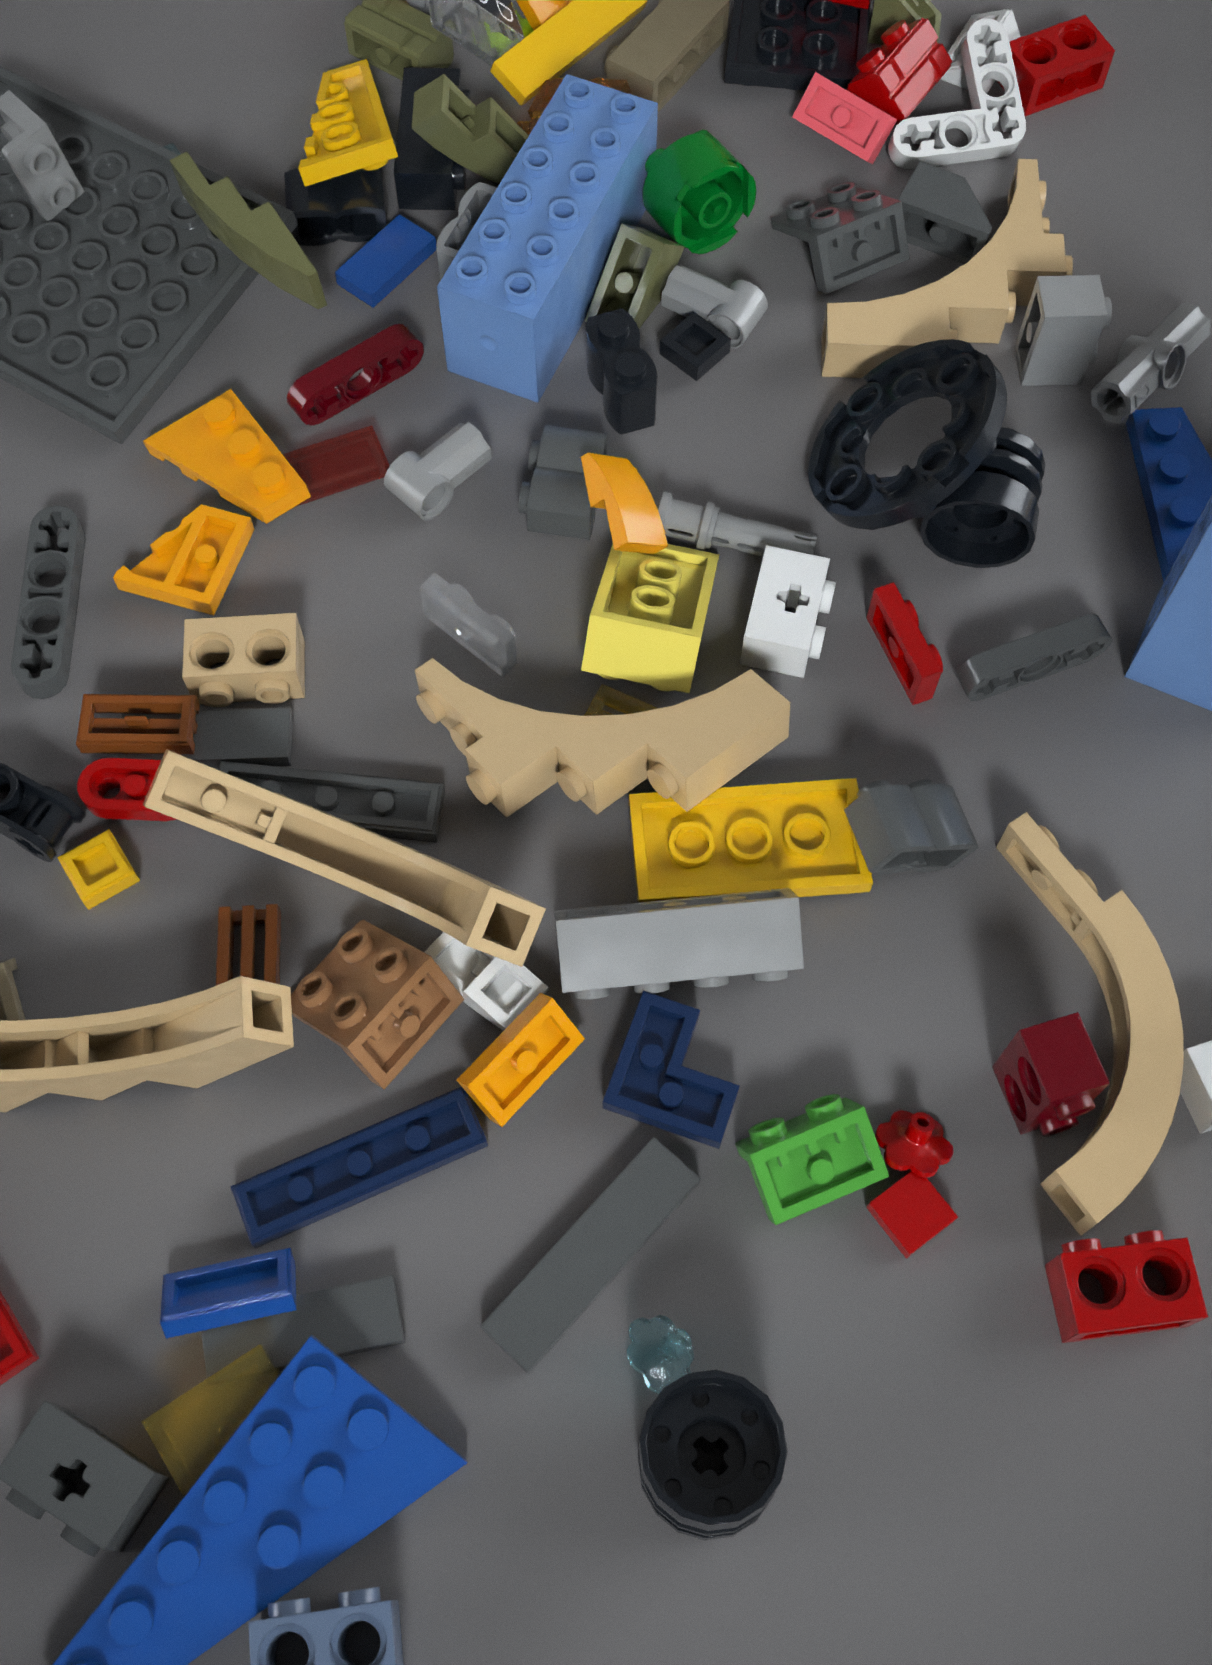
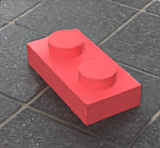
(844, 118)

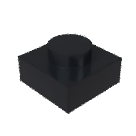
(695, 346)

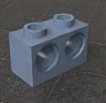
(327, 1629)

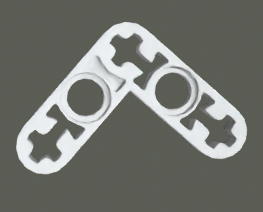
(975, 123)

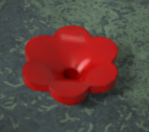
(914, 1143)

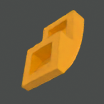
(629, 505)

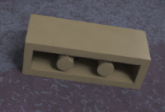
(669, 47)

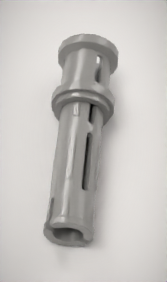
(709, 526)

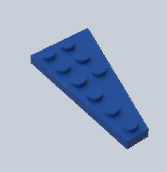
(279, 1501)

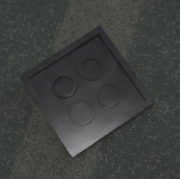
(792, 39)

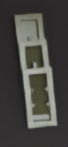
(252, 235)

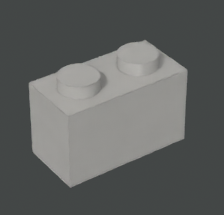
(1061, 329)

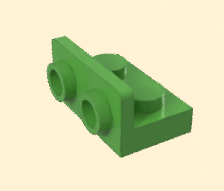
(812, 1157)

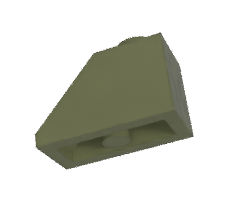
(635, 273)

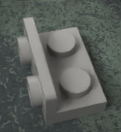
(37, 158)

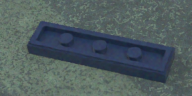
(358, 1167)

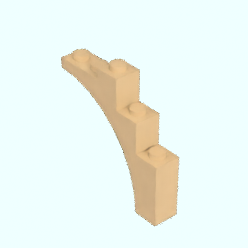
(961, 306)
(600, 758)
(165, 1042)

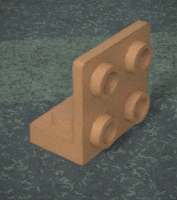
(376, 1000)

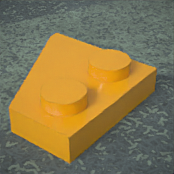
(191, 562)

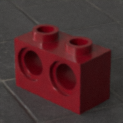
(1050, 1075)

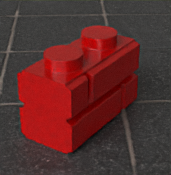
(902, 69)

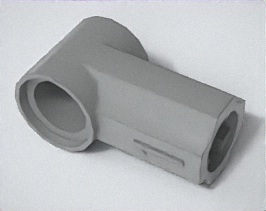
(730, 308)
(429, 479)

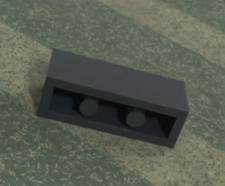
(421, 173)

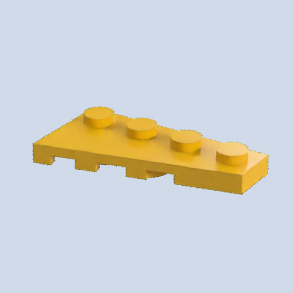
(348, 128)

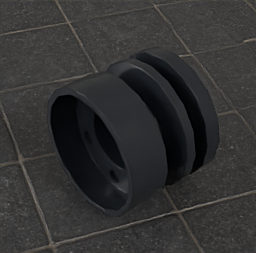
(994, 511)
(711, 1413)

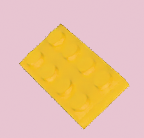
(748, 842)

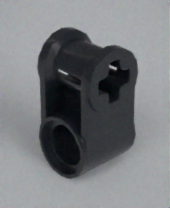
(35, 814)

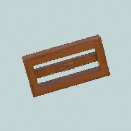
(137, 733)
(248, 918)

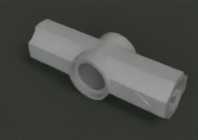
(1150, 362)

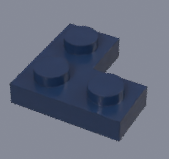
(655, 1085)

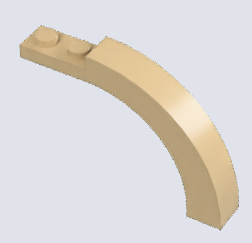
(353, 856)
(1143, 1023)

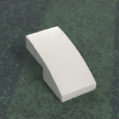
(486, 983)

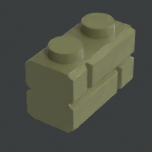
(396, 37)

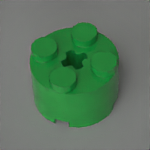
(697, 192)

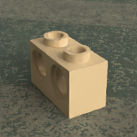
(245, 647)

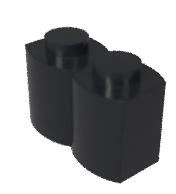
(337, 208)
(621, 371)

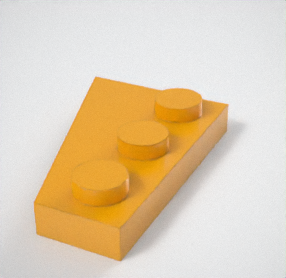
(233, 455)

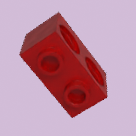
(1060, 63)
(1127, 1300)

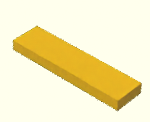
(561, 44)

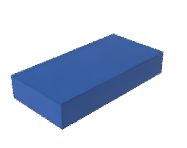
(386, 260)
(228, 1293)

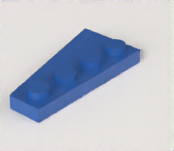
(1172, 476)

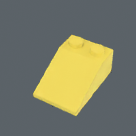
(650, 617)

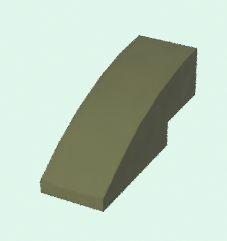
(470, 134)

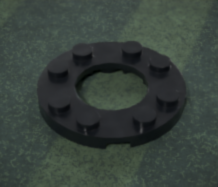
(927, 370)

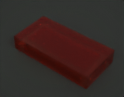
(339, 463)

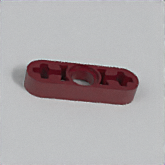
(328, 389)

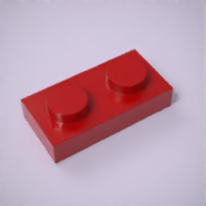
(898, 632)

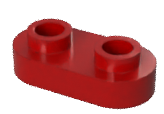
(132, 778)

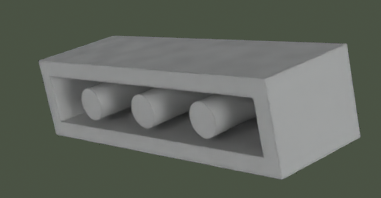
(679, 941)

